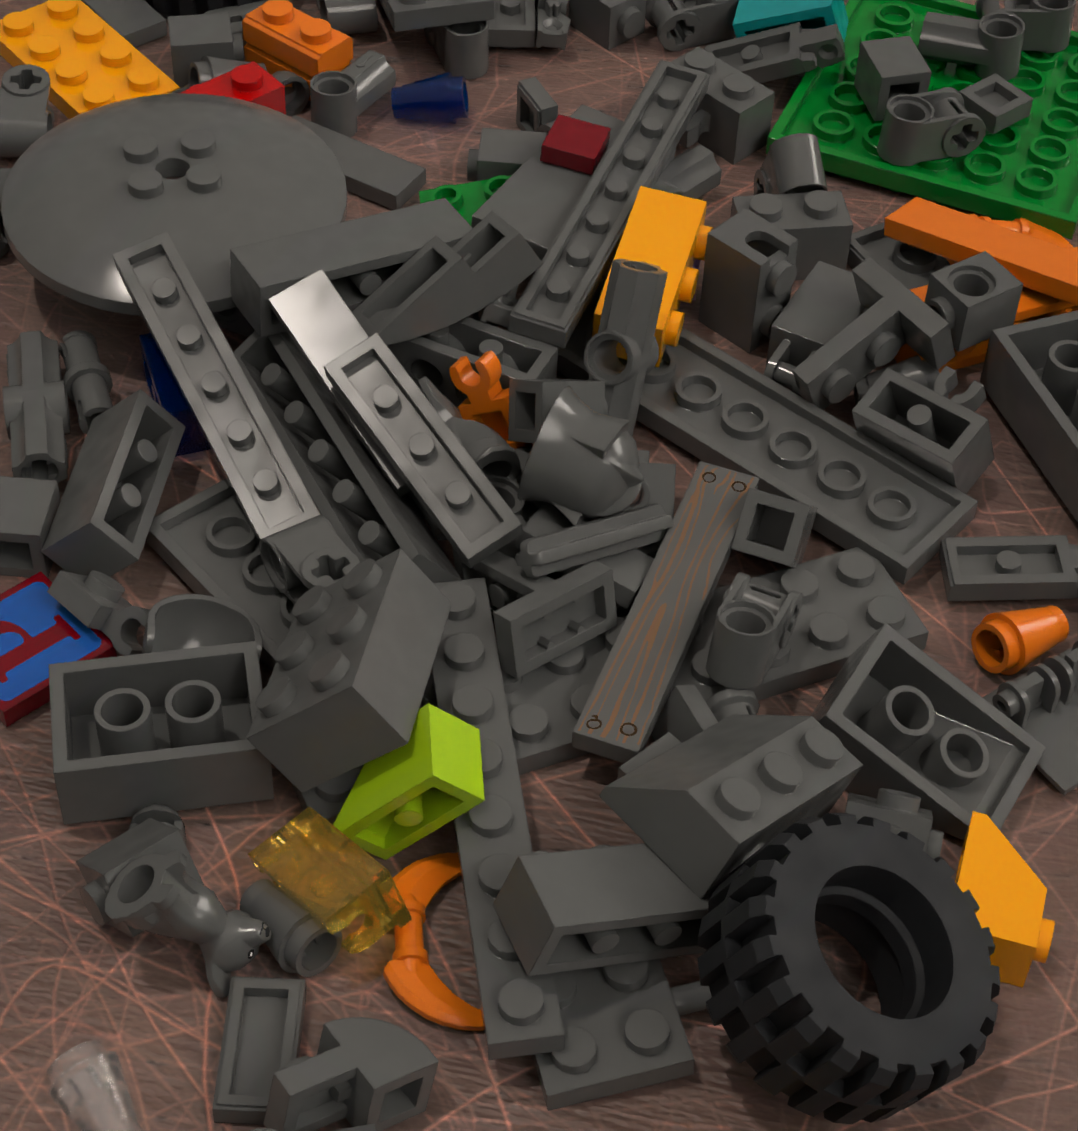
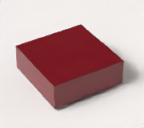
(575, 144)

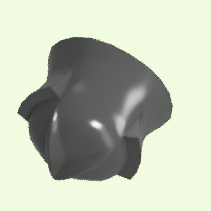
(582, 462)

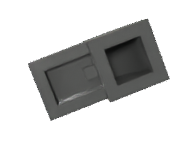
(360, 1073)

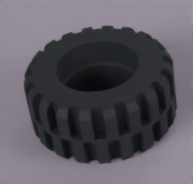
(792, 1012)

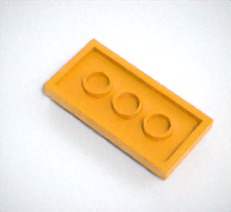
(82, 55)

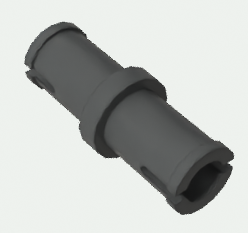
(86, 379)

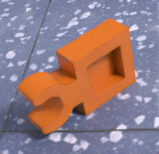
(486, 398)

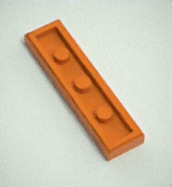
(961, 236)

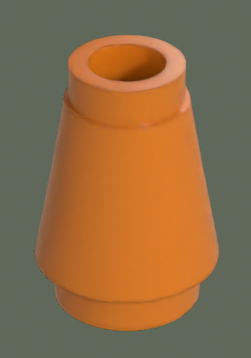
(1015, 638)

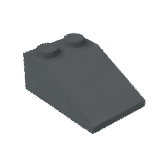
(926, 734)

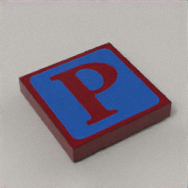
(35, 634)

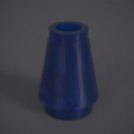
(432, 99)

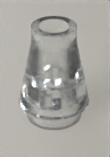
(92, 1089)

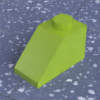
(415, 785)

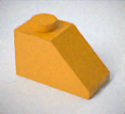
(1008, 899)

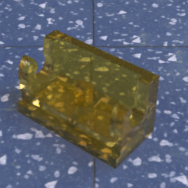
(332, 879)

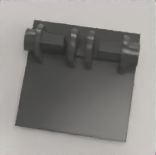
(1047, 708)

